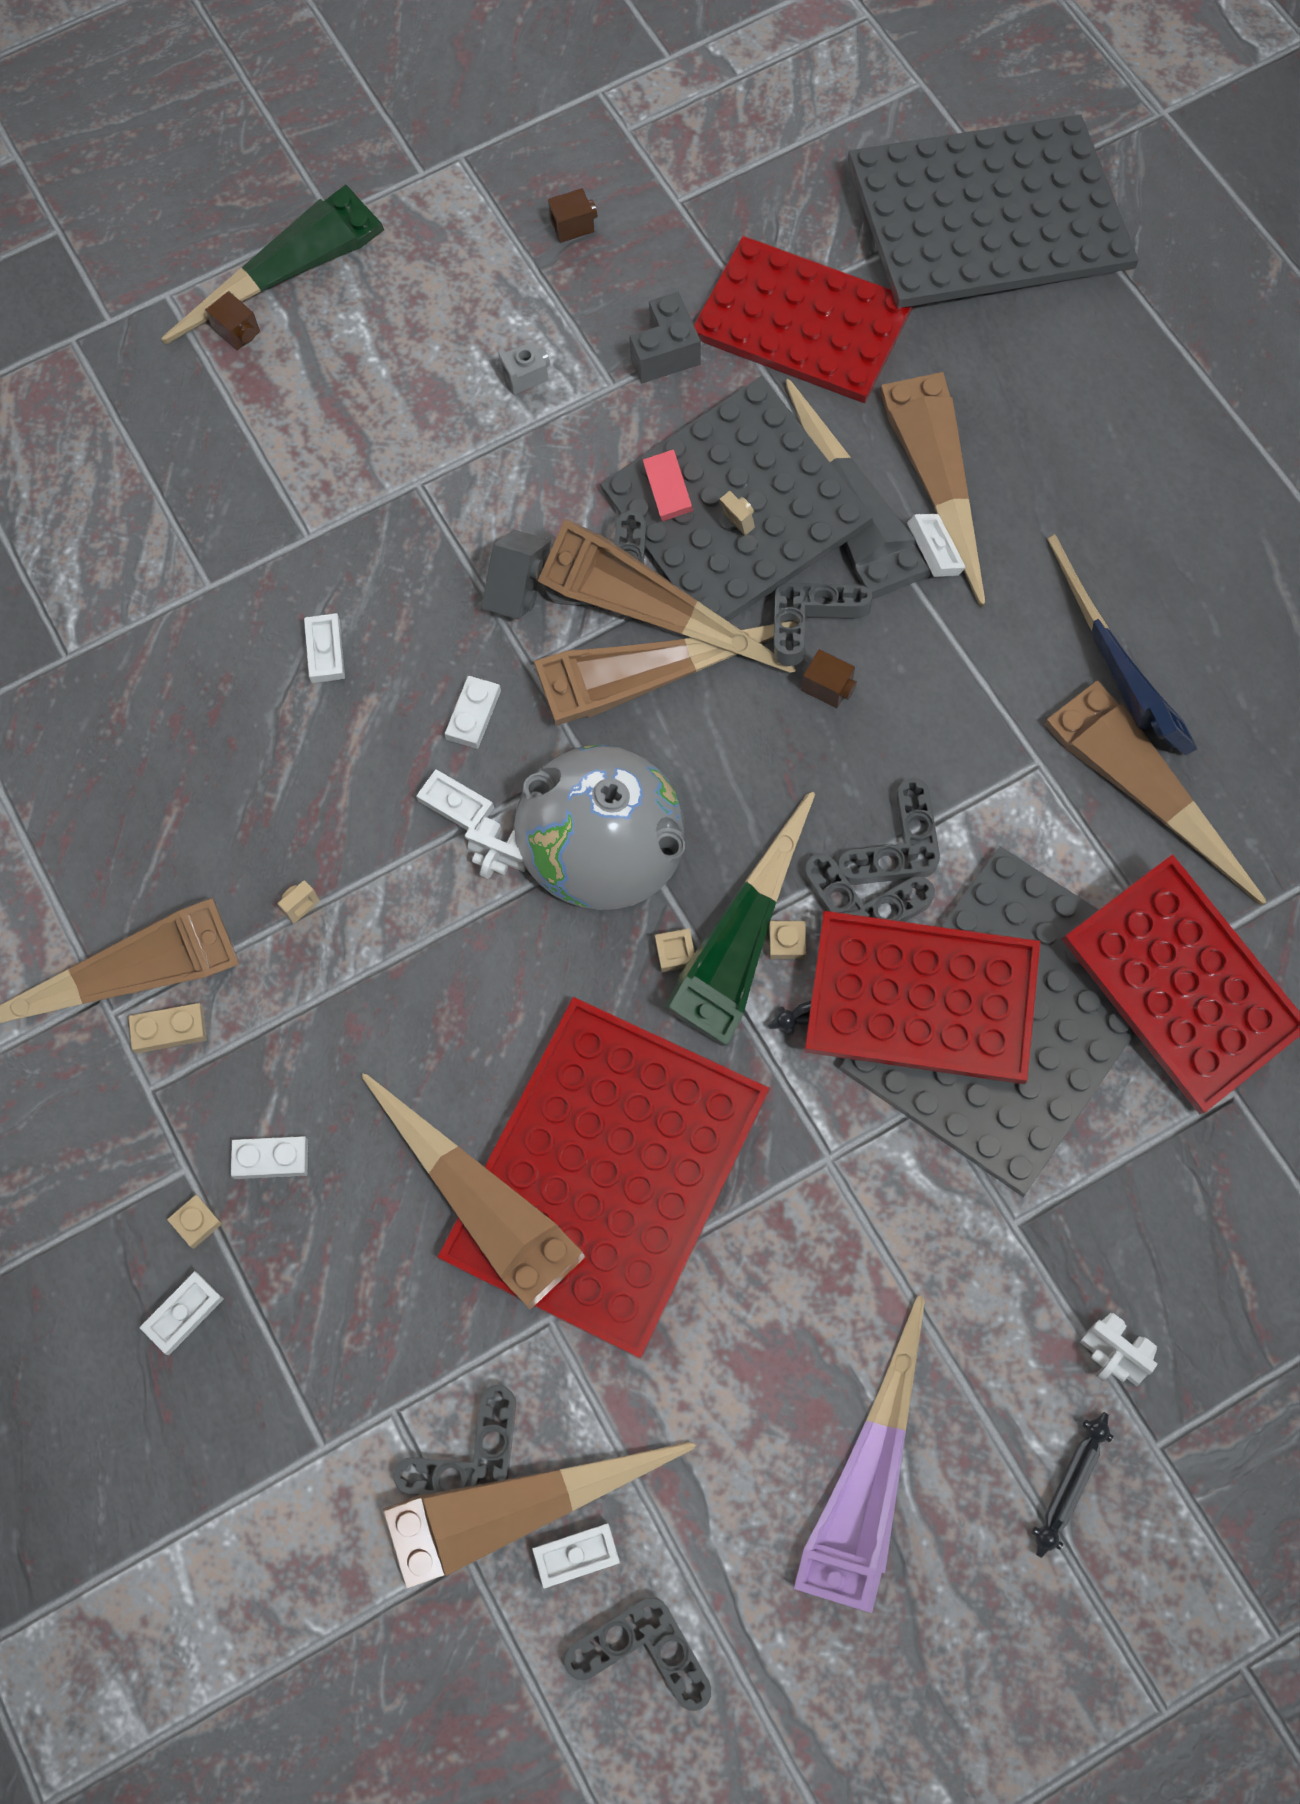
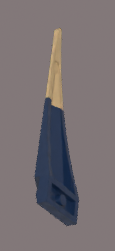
(1142, 699)

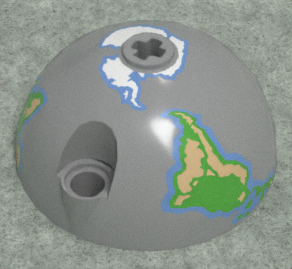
(596, 849)

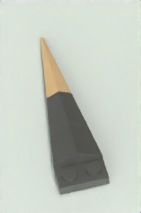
(885, 552)

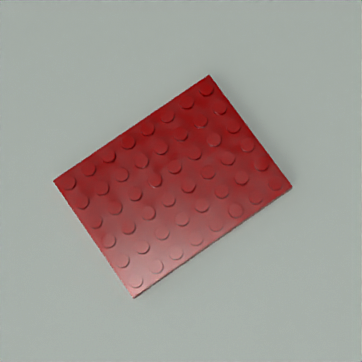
(627, 1157)

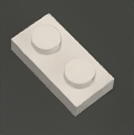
(936, 545)
(324, 648)
(472, 712)
(454, 801)
(269, 1157)
(181, 1313)
(576, 1556)

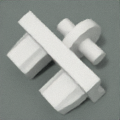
(492, 852)
(1116, 1353)

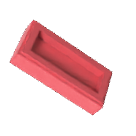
(667, 485)

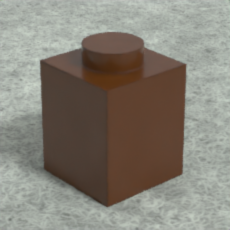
(572, 215)
(232, 320)
(829, 679)

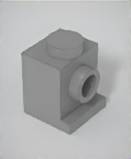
(524, 367)

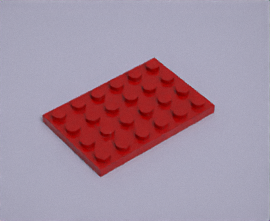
(802, 319)
(1185, 984)
(924, 997)

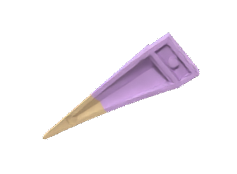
(854, 1531)

